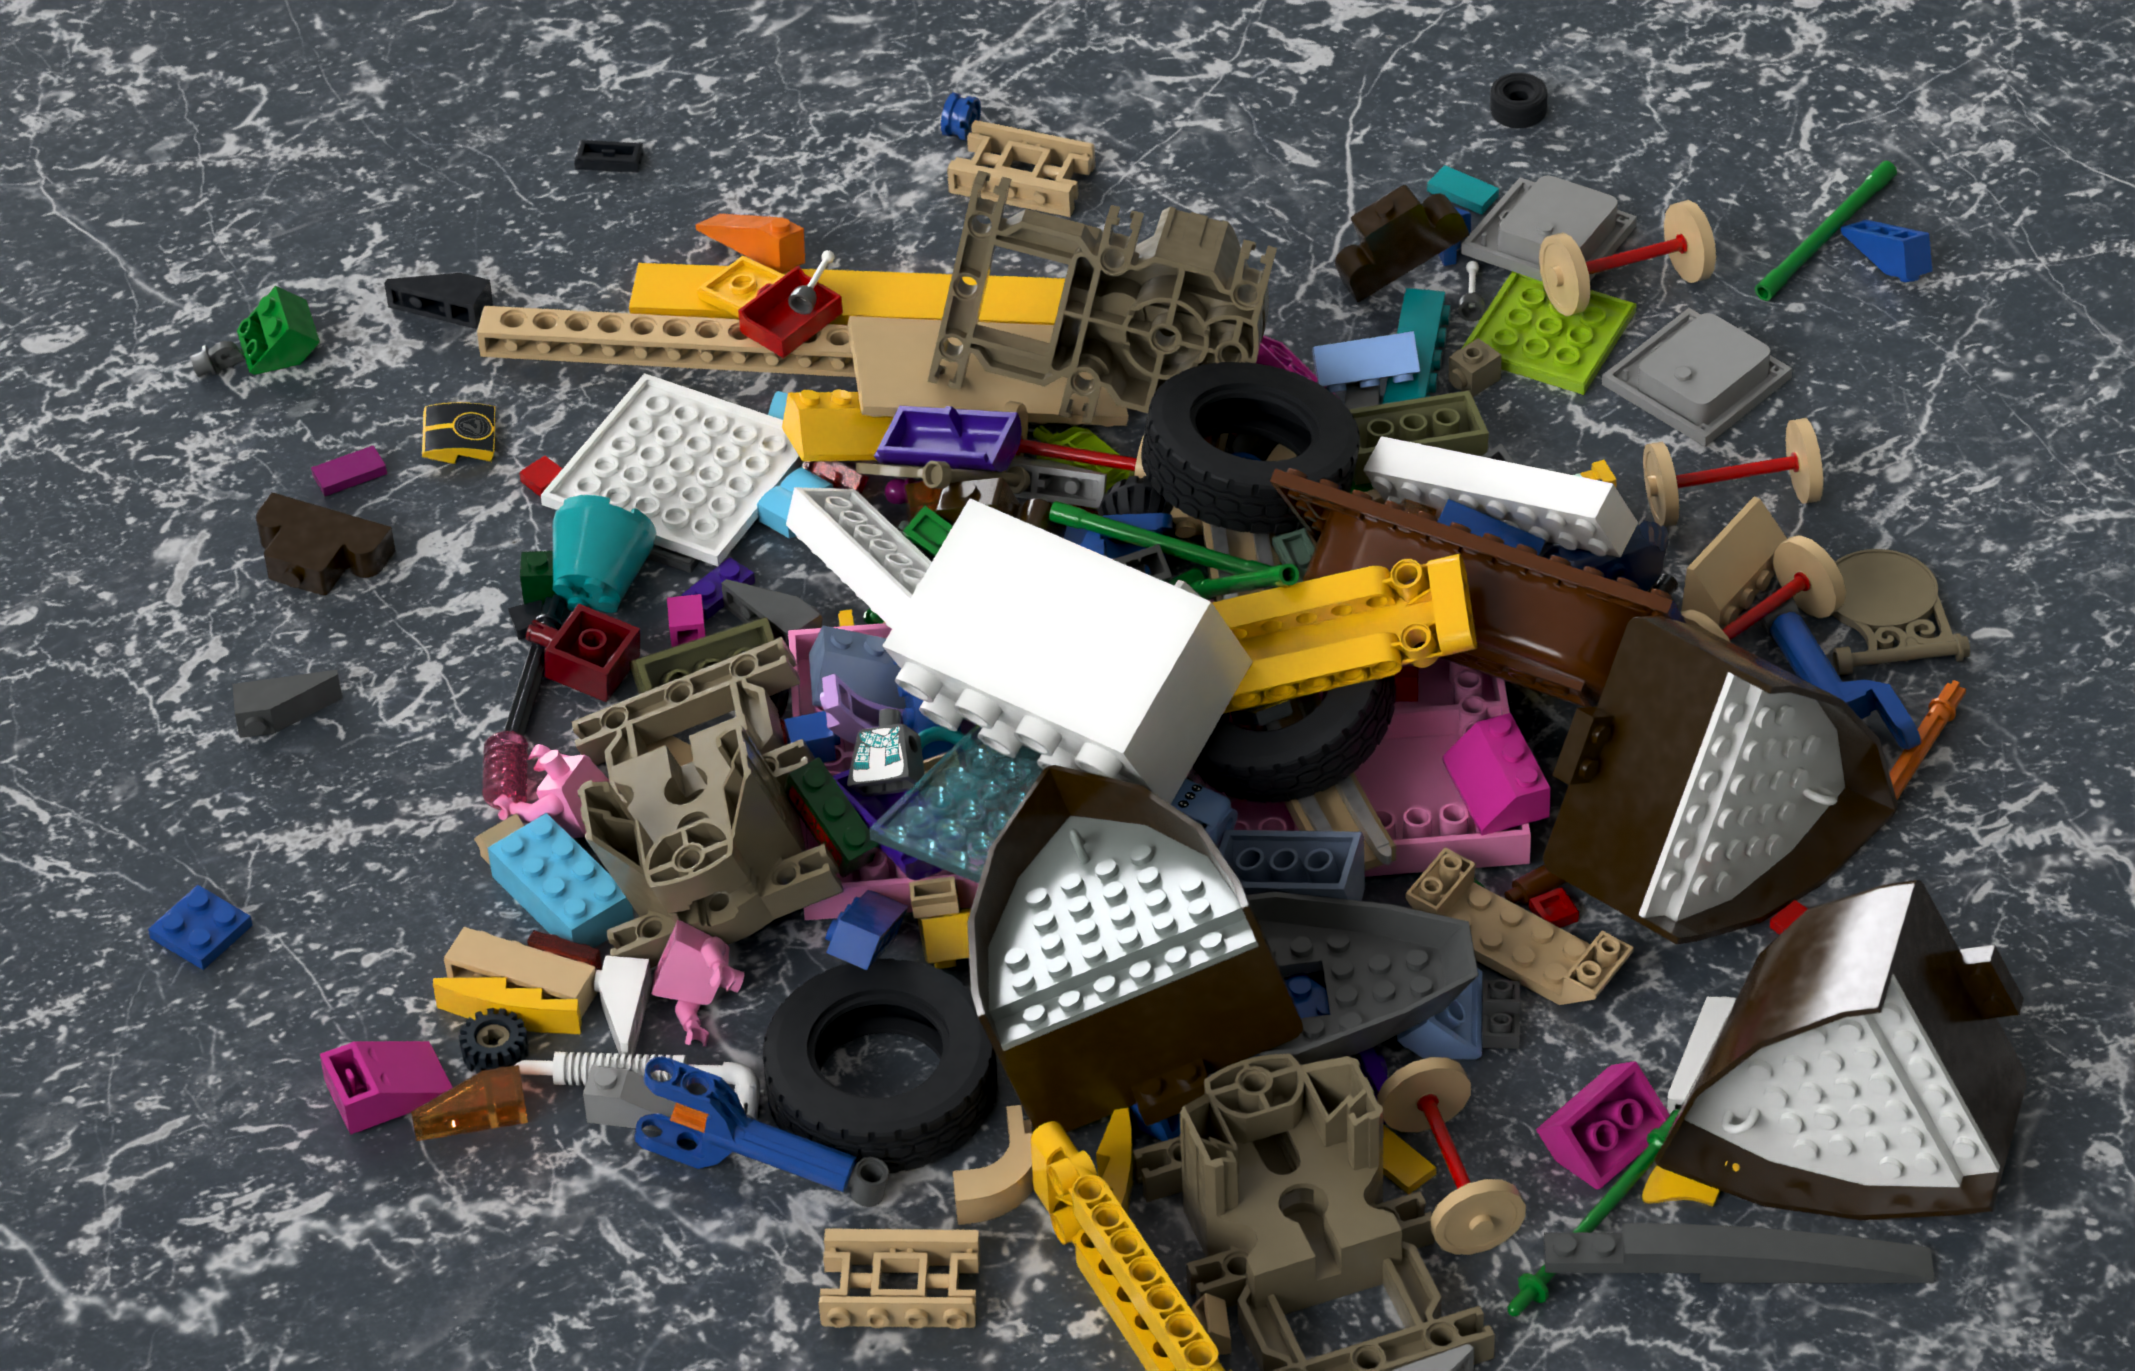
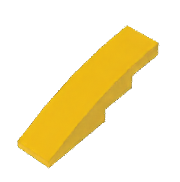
(539, 1015)
(1116, 1157)

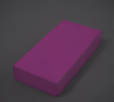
(349, 470)

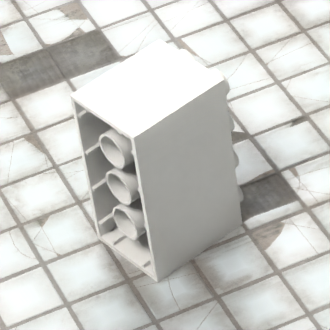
(1065, 653)

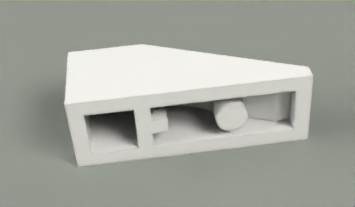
(624, 995)

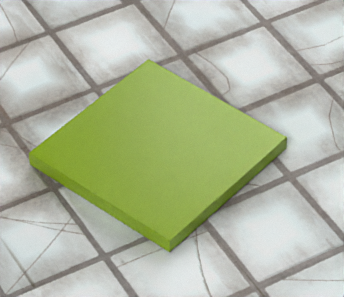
(1547, 344)

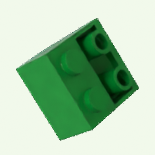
(277, 332)

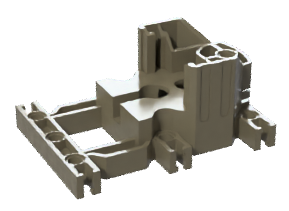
(1124, 307)
(706, 836)
(1292, 1212)

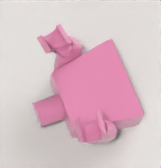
(557, 791)
(691, 973)

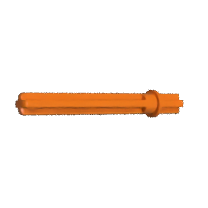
(1940, 712)

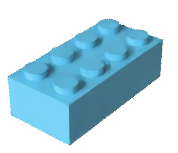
(559, 882)

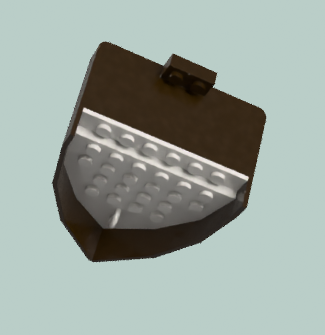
(1711, 785)
(1860, 1069)

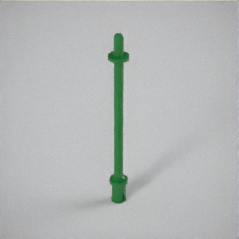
(1534, 1286)

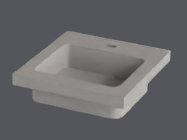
(1534, 210)
(1698, 375)

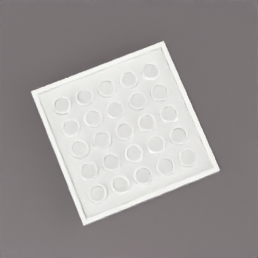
(682, 463)

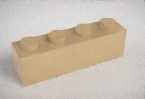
(484, 955)

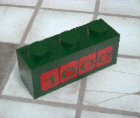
(830, 816)

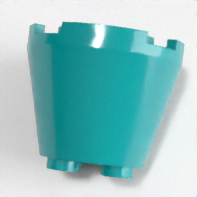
(598, 551)

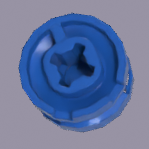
(959, 115)

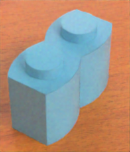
(775, 503)

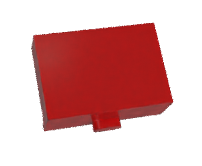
(778, 327)

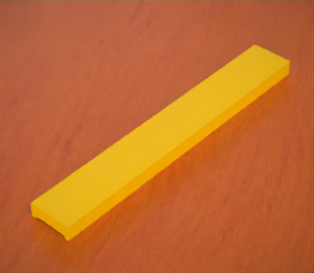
(1007, 299)

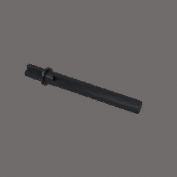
(533, 670)

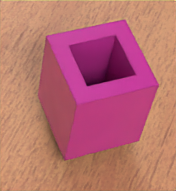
(685, 618)

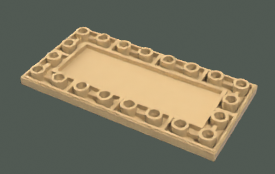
(895, 361)

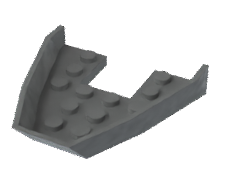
(1379, 966)

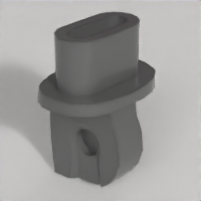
(216, 358)

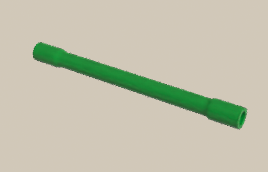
(1778, 277)
(1081, 519)
(1277, 576)

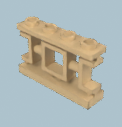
(1026, 188)
(899, 1253)

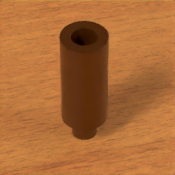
(1532, 885)

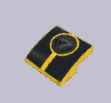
(458, 430)

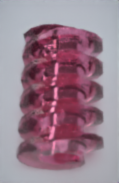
(505, 767)

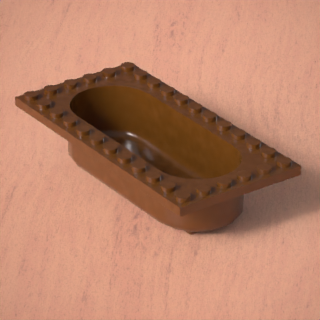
(1531, 614)

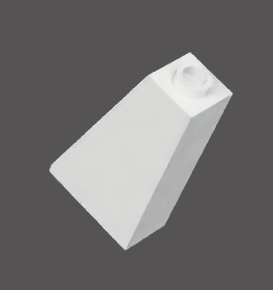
(1703, 1036)

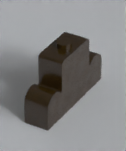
(1396, 238)
(997, 495)
(315, 545)

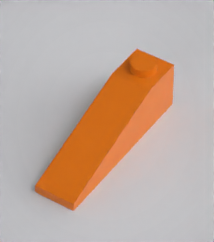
(764, 239)

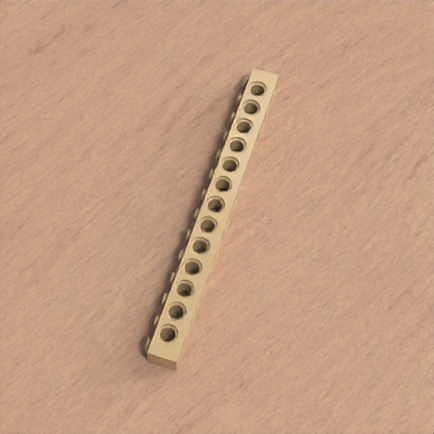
(653, 342)

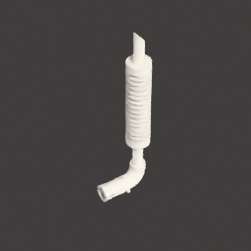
(577, 1068)

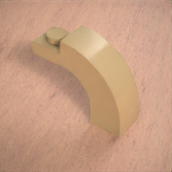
(1001, 1186)

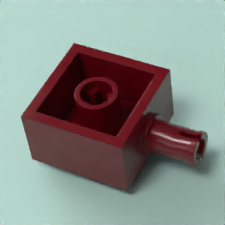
(588, 651)

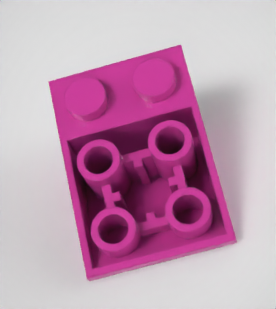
(382, 1080)

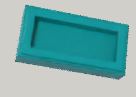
(1463, 189)

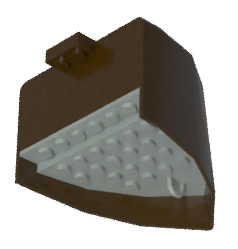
(1117, 954)

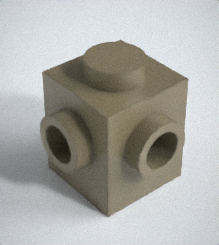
(1474, 367)

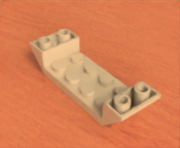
(1516, 939)

